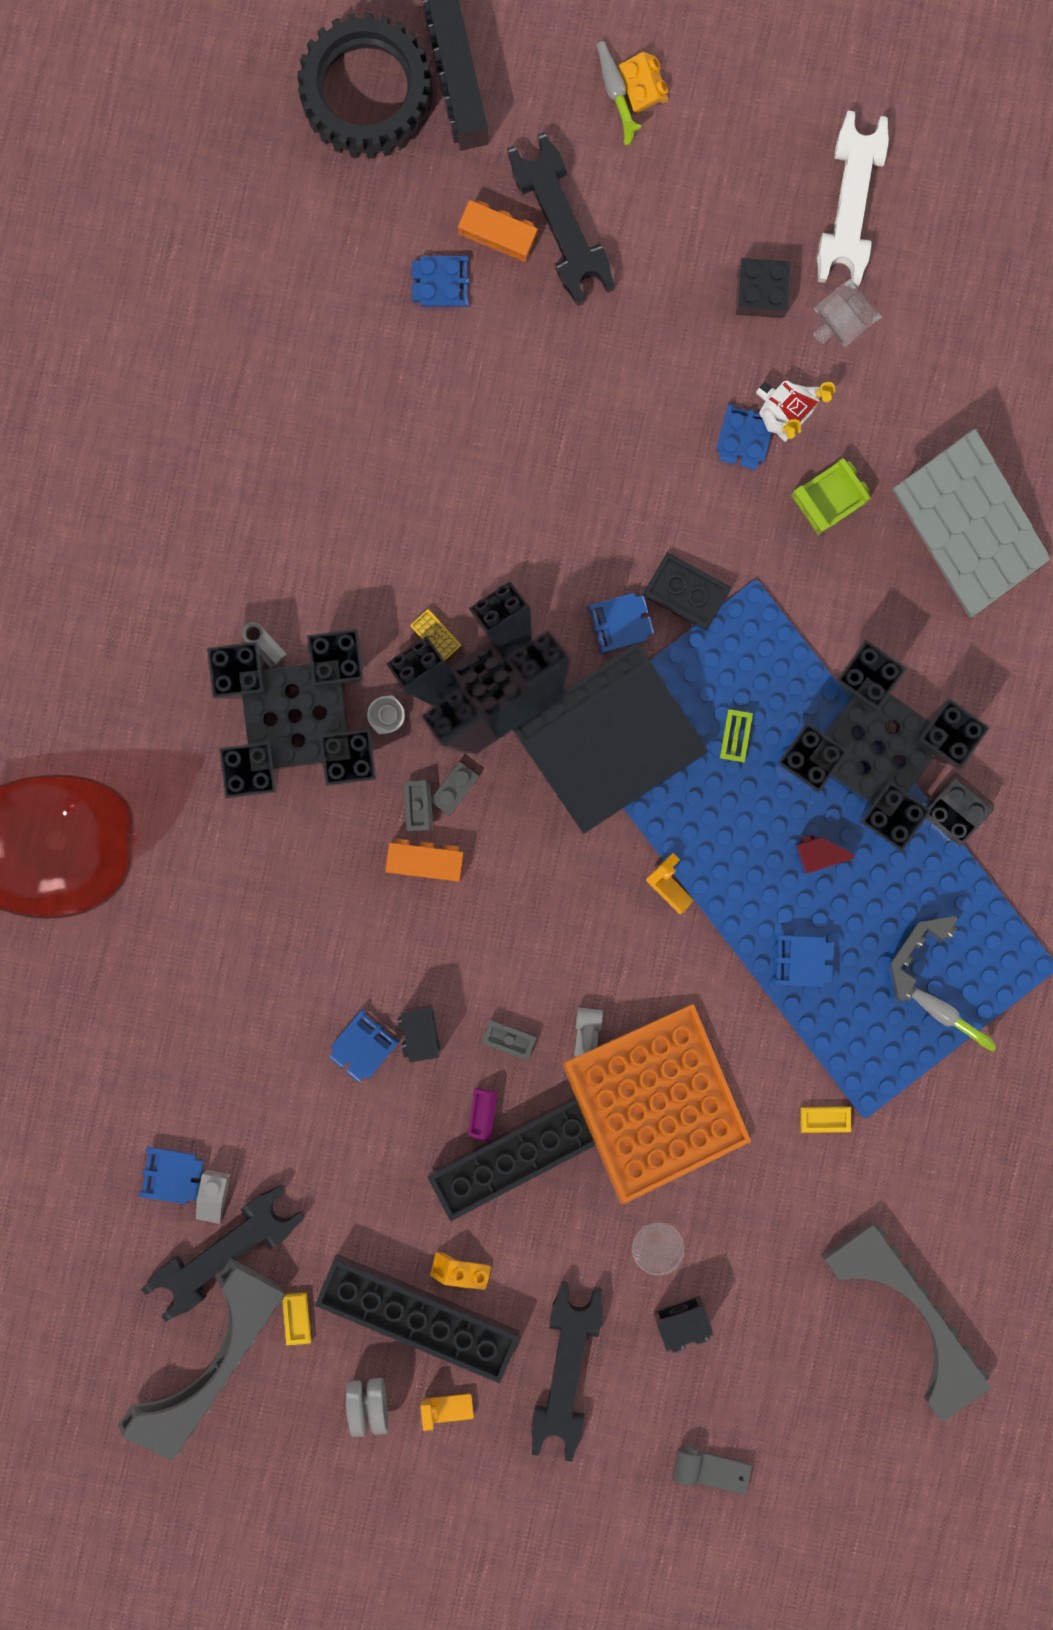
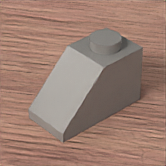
(212, 1196)

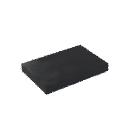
(687, 591)

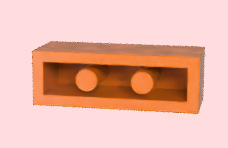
(498, 230)
(424, 860)

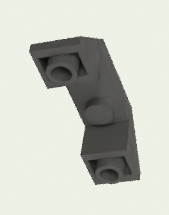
(901, 981)

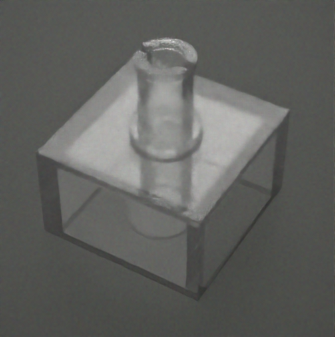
(845, 314)

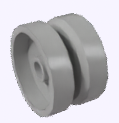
(366, 1407)

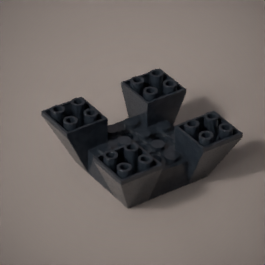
(241, 673)
(492, 686)
(945, 735)

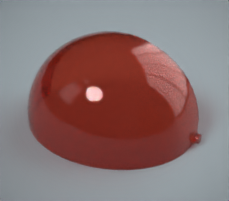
(62, 845)

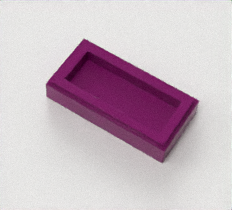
(482, 1114)

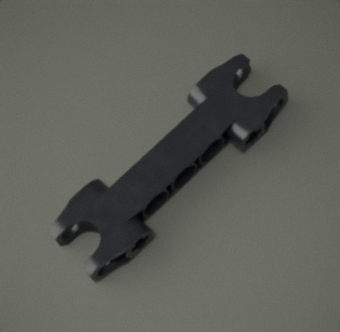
(542, 178)
(187, 1279)
(558, 1416)

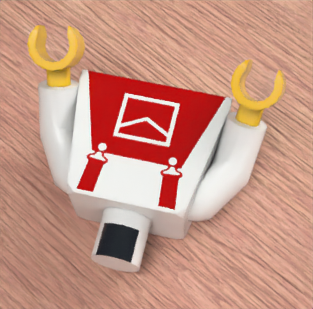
(790, 406)

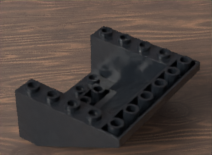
(611, 738)

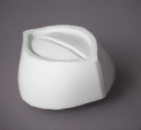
(385, 714)

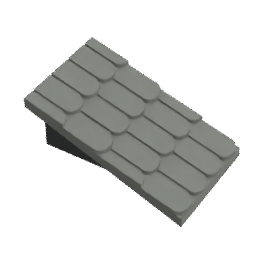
(971, 523)

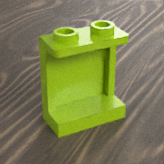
(831, 496)

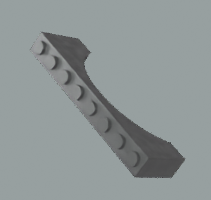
(954, 1375)
(168, 1422)

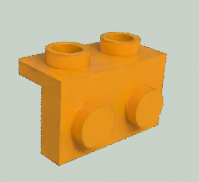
(643, 81)

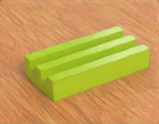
(739, 714)

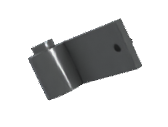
(711, 1470)

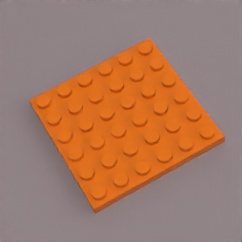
(656, 1103)

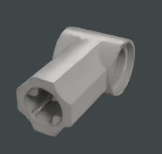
(270, 650)
(587, 1026)

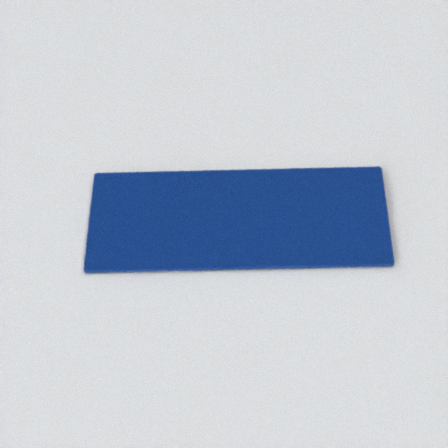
(740, 864)

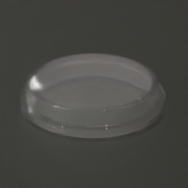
(658, 1248)

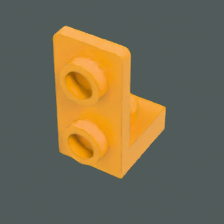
(667, 887)
(459, 1273)
(446, 1409)

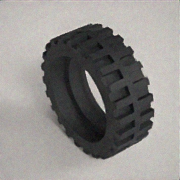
(356, 35)

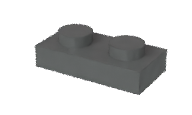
(454, 788)
(418, 805)
(509, 1040)

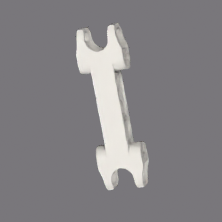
(860, 154)

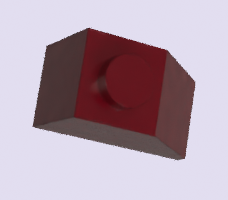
(820, 853)

